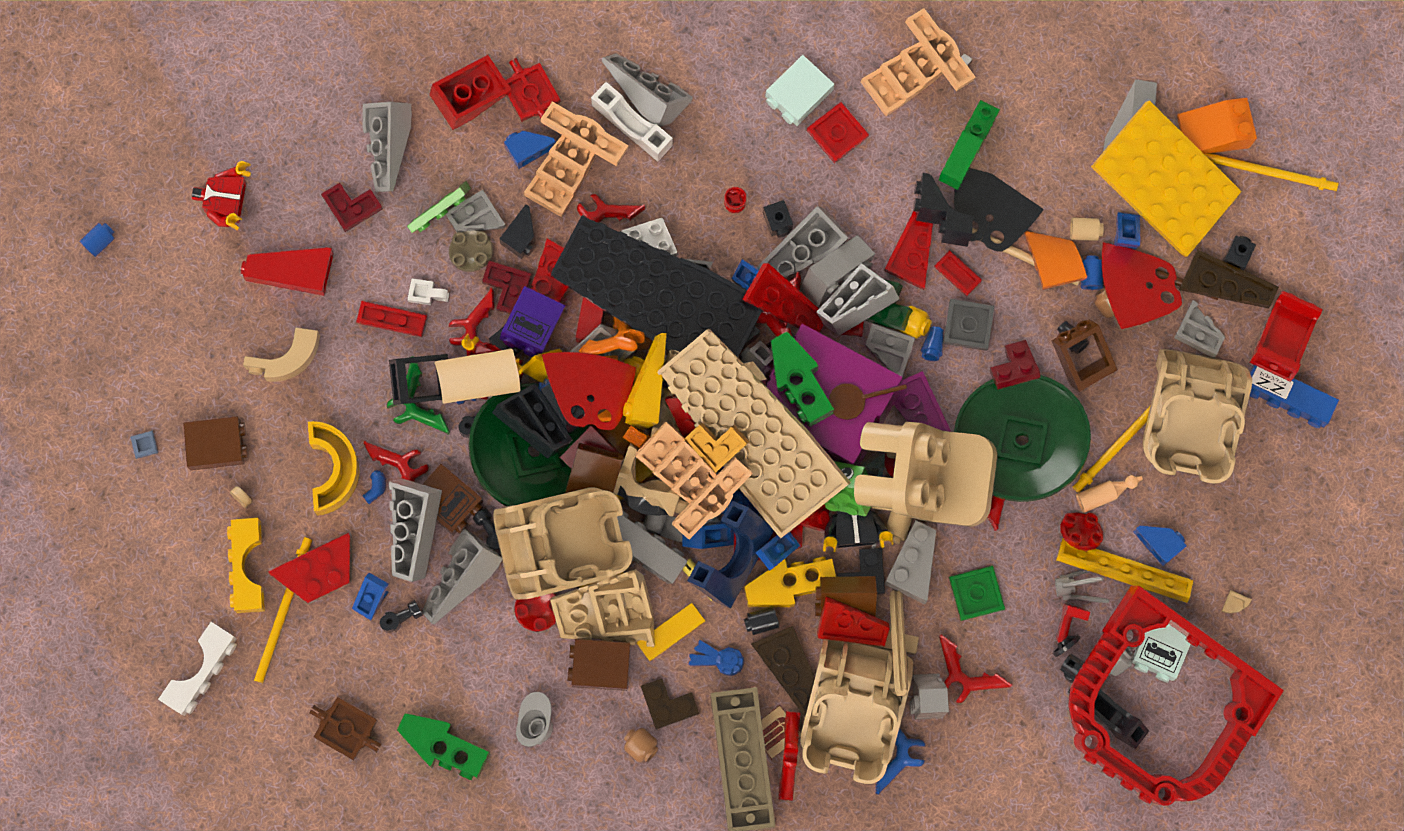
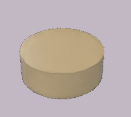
(239, 495)

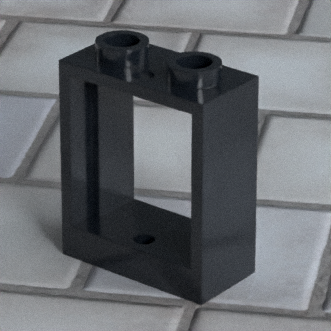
(399, 379)

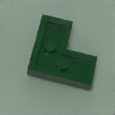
(894, 315)

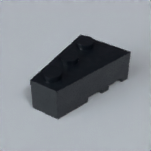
(534, 421)

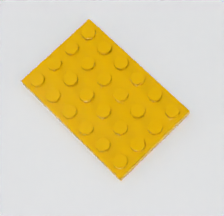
(1166, 178)

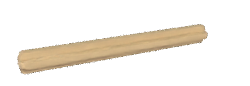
(898, 643)

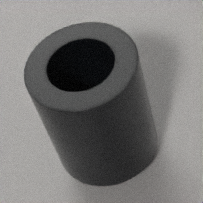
(761, 621)

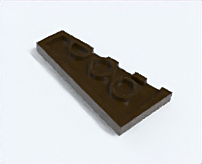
(1224, 281)
(789, 665)

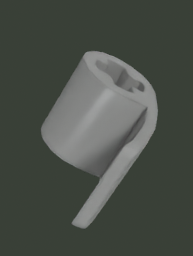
(662, 526)

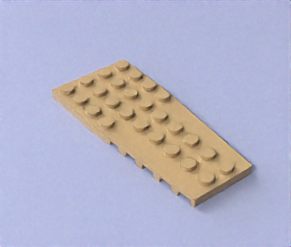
(787, 463)

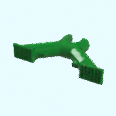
(412, 410)

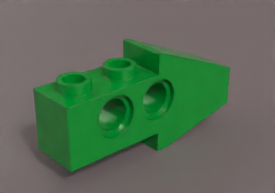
(969, 145)
(792, 361)
(424, 735)

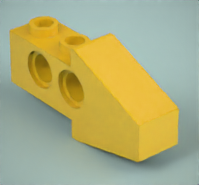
(771, 591)

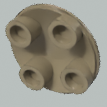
(470, 250)

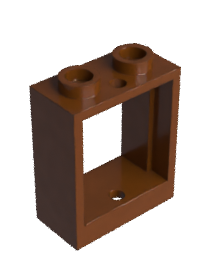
(1093, 372)

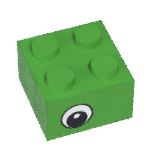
(845, 500)

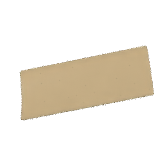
(478, 376)

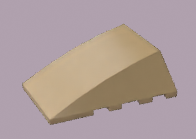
(607, 611)

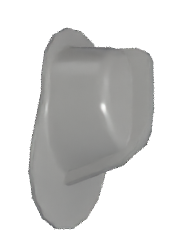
(534, 720)

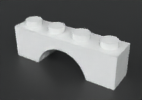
(643, 133)
(215, 645)

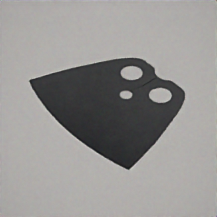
(988, 195)

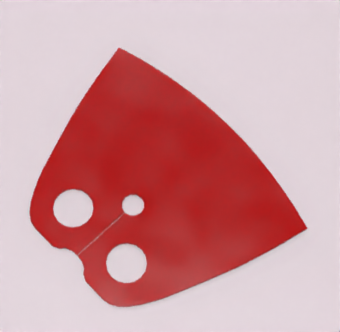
(1125, 282)
(584, 374)

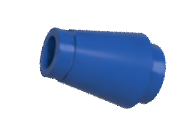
(933, 345)

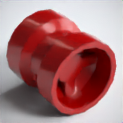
(735, 196)

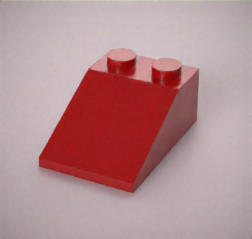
(469, 91)

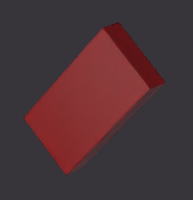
(958, 273)

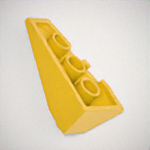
(644, 400)

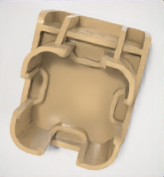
(1196, 415)
(935, 474)
(561, 542)
(853, 710)

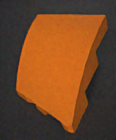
(1055, 260)

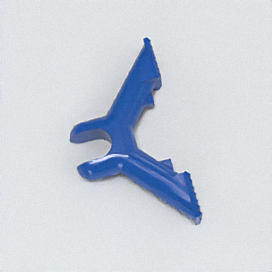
(901, 760)

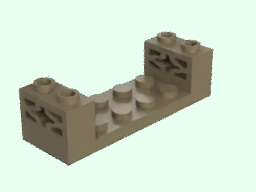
(742, 760)

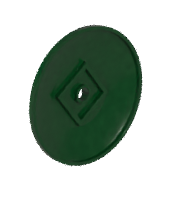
(1047, 417)
(503, 459)

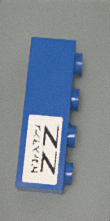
(1293, 396)

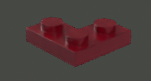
(348, 211)
(509, 280)
(1019, 369)

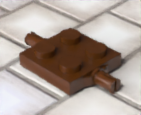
(345, 728)

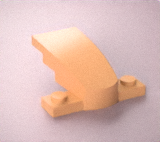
(917, 66)
(570, 158)
(691, 478)

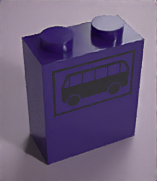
(531, 322)

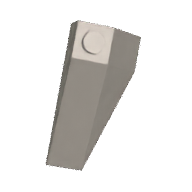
(1139, 93)
(653, 99)
(388, 130)
(470, 567)

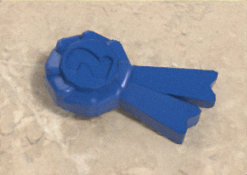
(728, 660)

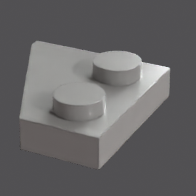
(475, 214)
(1199, 332)
(890, 347)

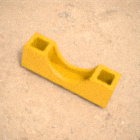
(244, 536)

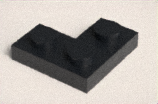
(870, 565)

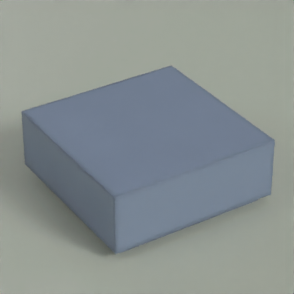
(144, 444)

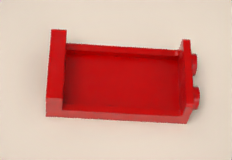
(1285, 336)

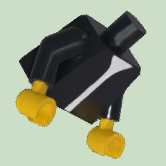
(852, 531)

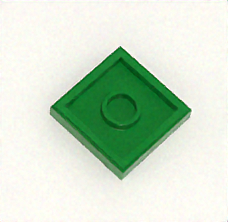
(976, 593)

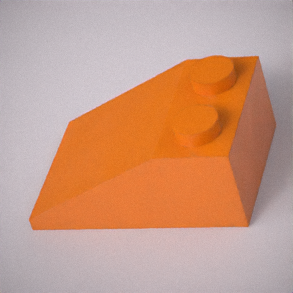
(1219, 126)

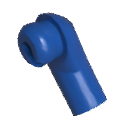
(378, 487)

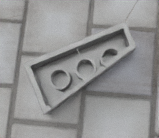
(413, 527)
(651, 551)

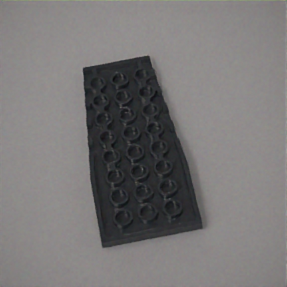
(653, 288)

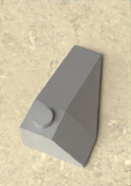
(807, 243)

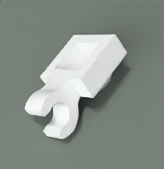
(424, 291)

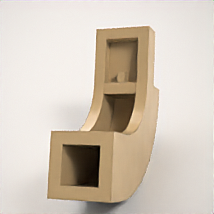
(292, 363)

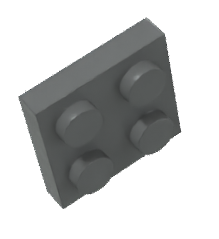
(968, 324)

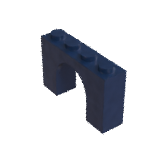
(751, 535)

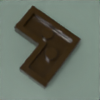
(667, 711)

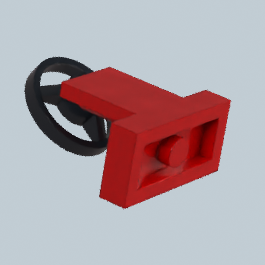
(1064, 641)

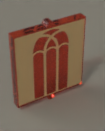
(773, 732)

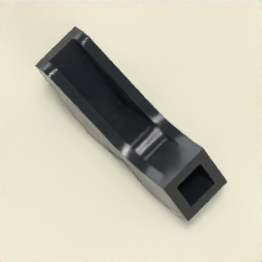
(934, 209)
(1119, 721)

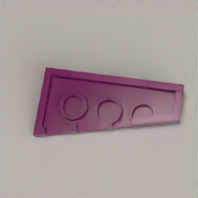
(919, 403)

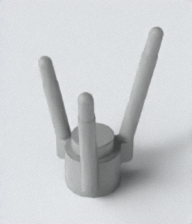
(1066, 585)

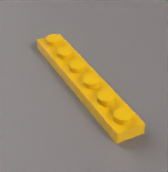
(1127, 571)

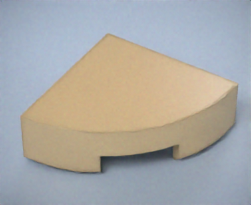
(1235, 602)

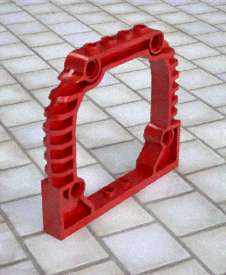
(1250, 693)

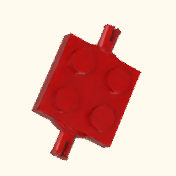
(530, 91)

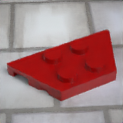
(317, 570)

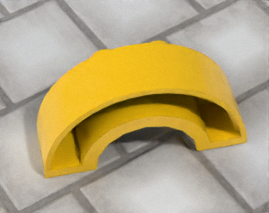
(345, 469)

